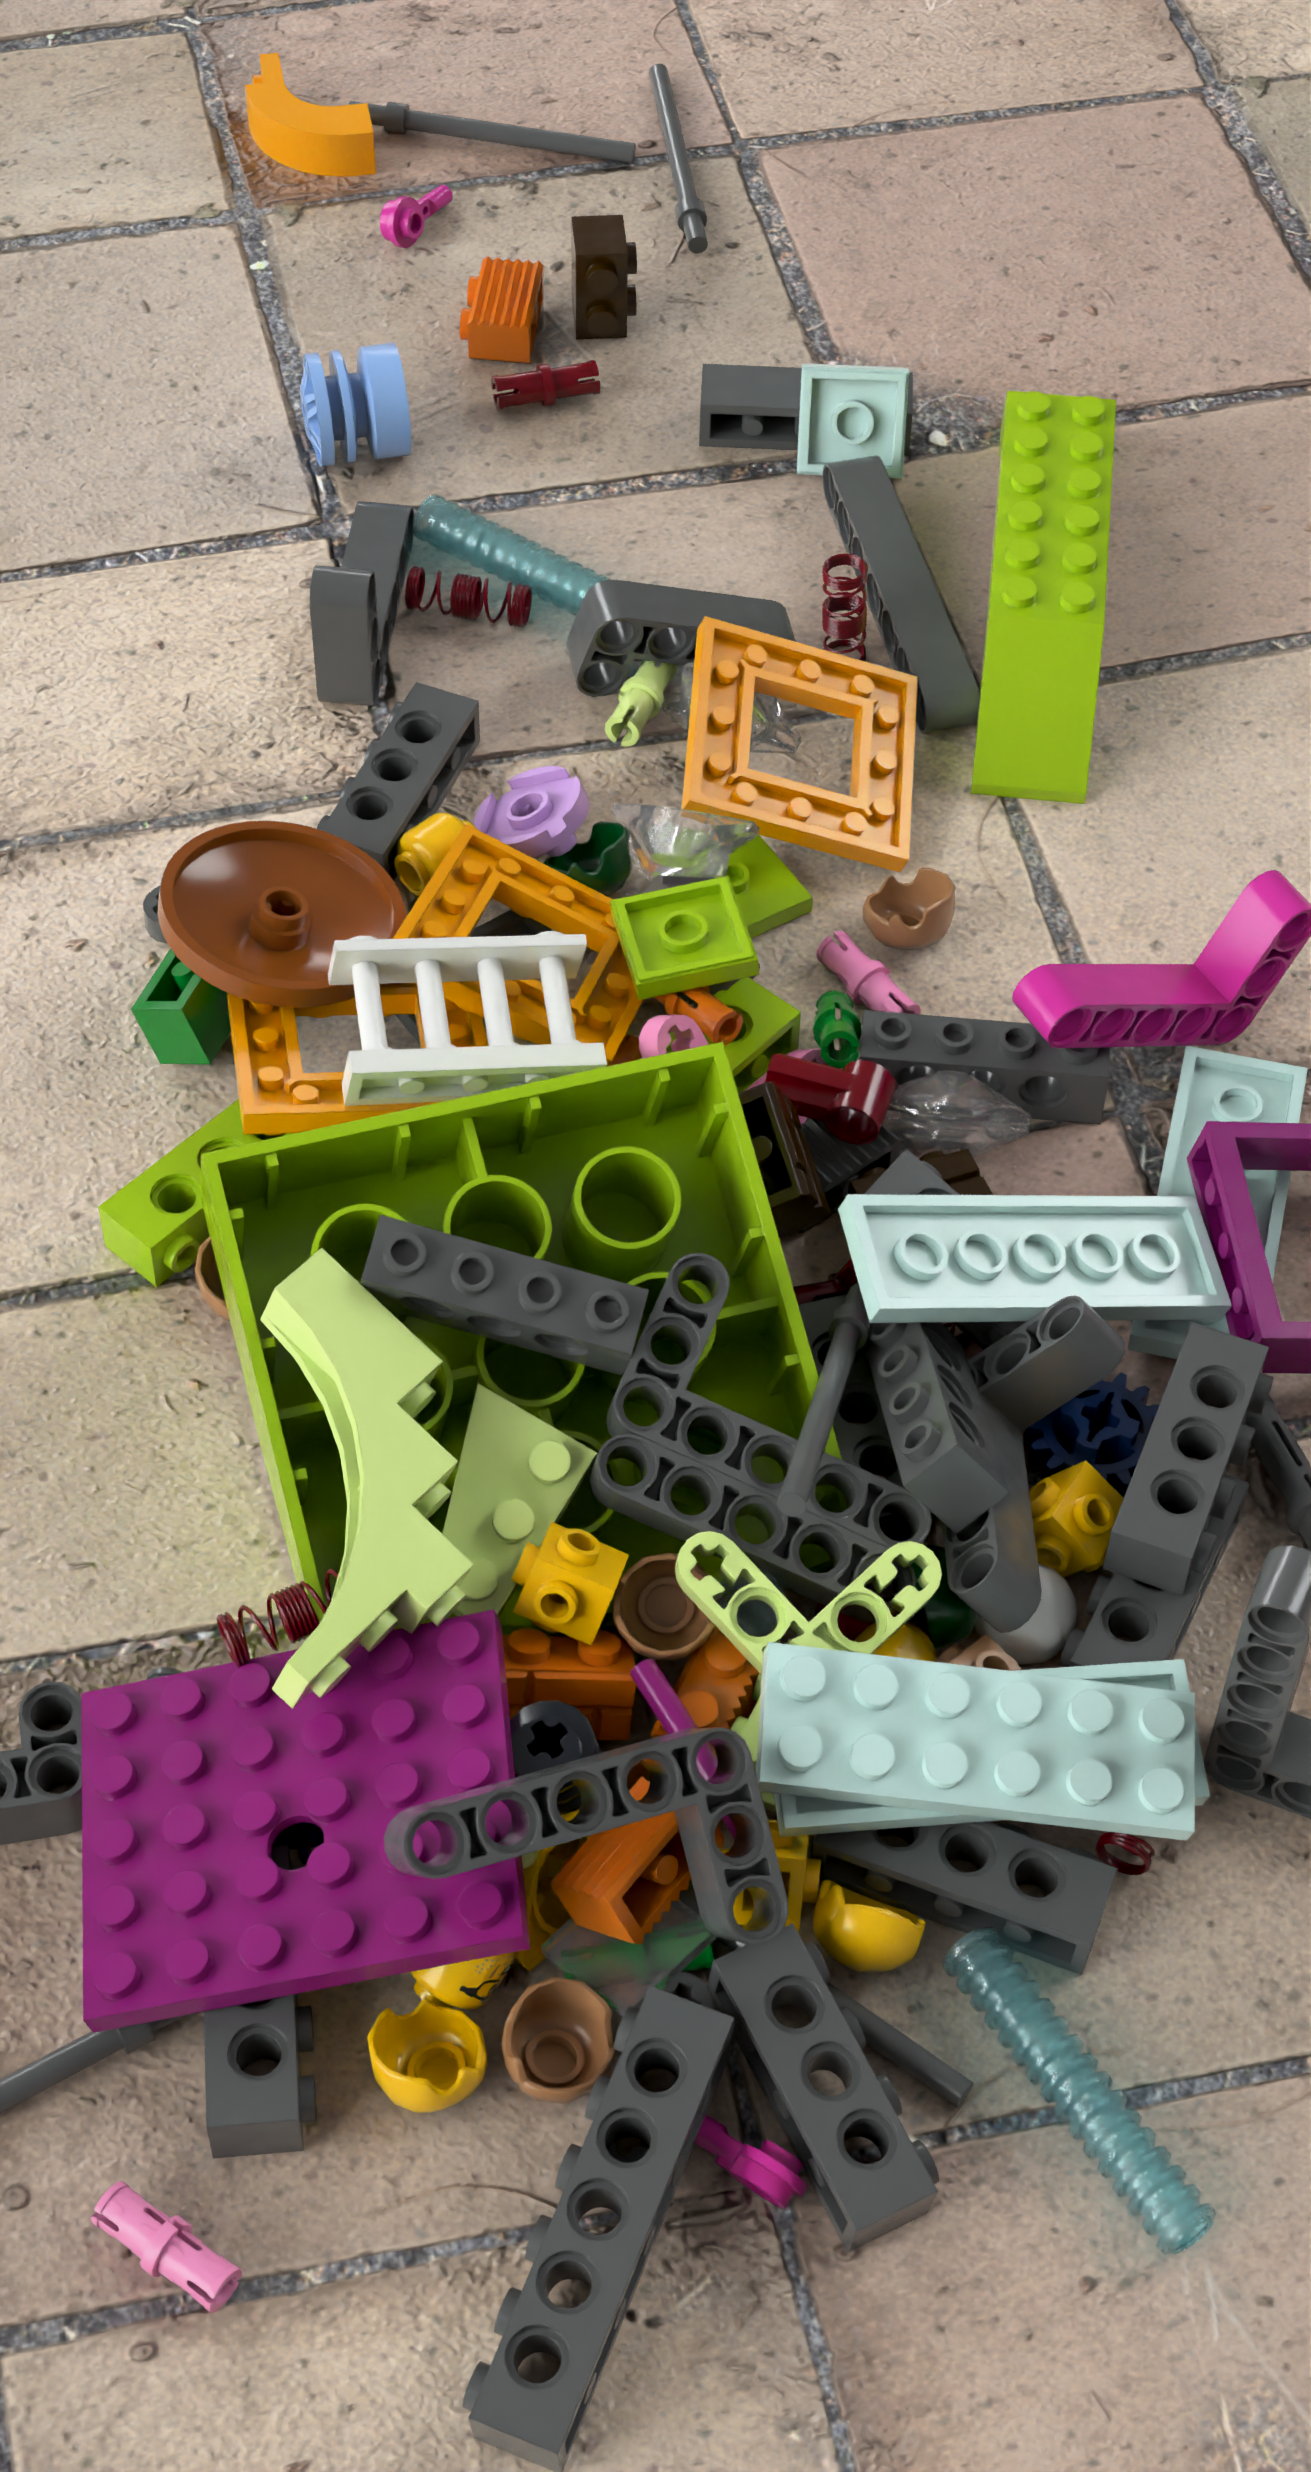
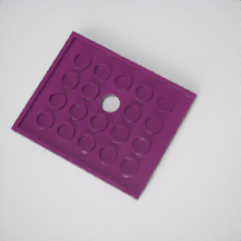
(211, 1765)

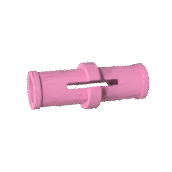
(864, 978)
(166, 2246)

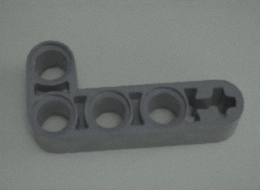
(653, 624)
(40, 1765)

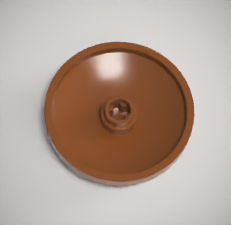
(264, 904)

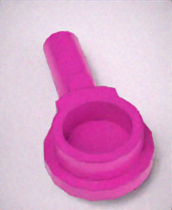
(404, 218)
(766, 2171)

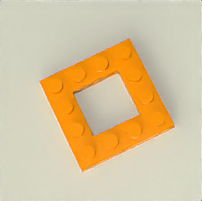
(863, 827)
(487, 869)
(269, 1070)

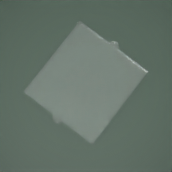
(624, 1969)

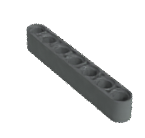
(902, 592)

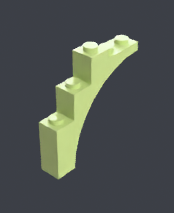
(394, 1473)

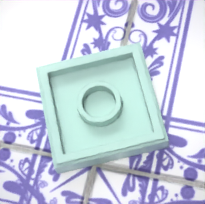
(851, 416)

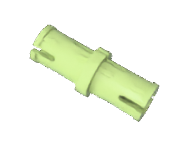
(639, 701)

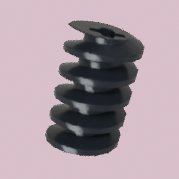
(549, 1736)

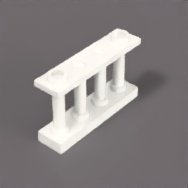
(441, 1069)

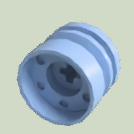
(356, 404)

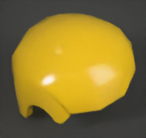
(864, 1931)
(427, 2056)

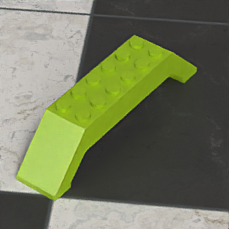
(1045, 598)

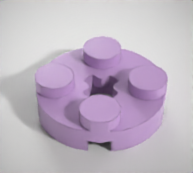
(537, 812)

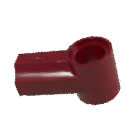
(846, 1099)

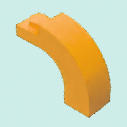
(307, 134)

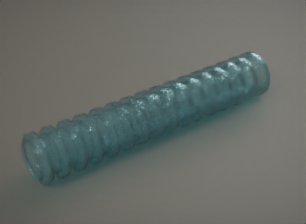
(504, 553)
(1079, 2091)

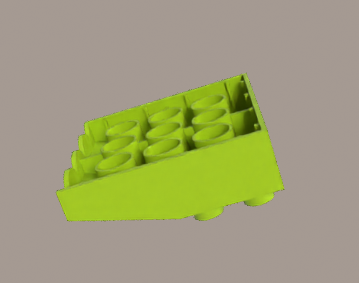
(576, 1170)

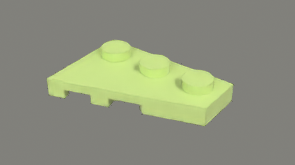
(506, 1493)

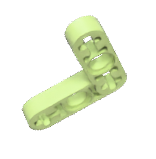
(823, 1628)

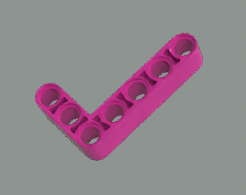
(1176, 1002)

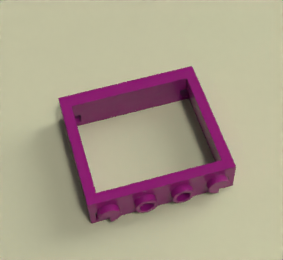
(1229, 1217)

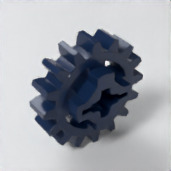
(1068, 1432)

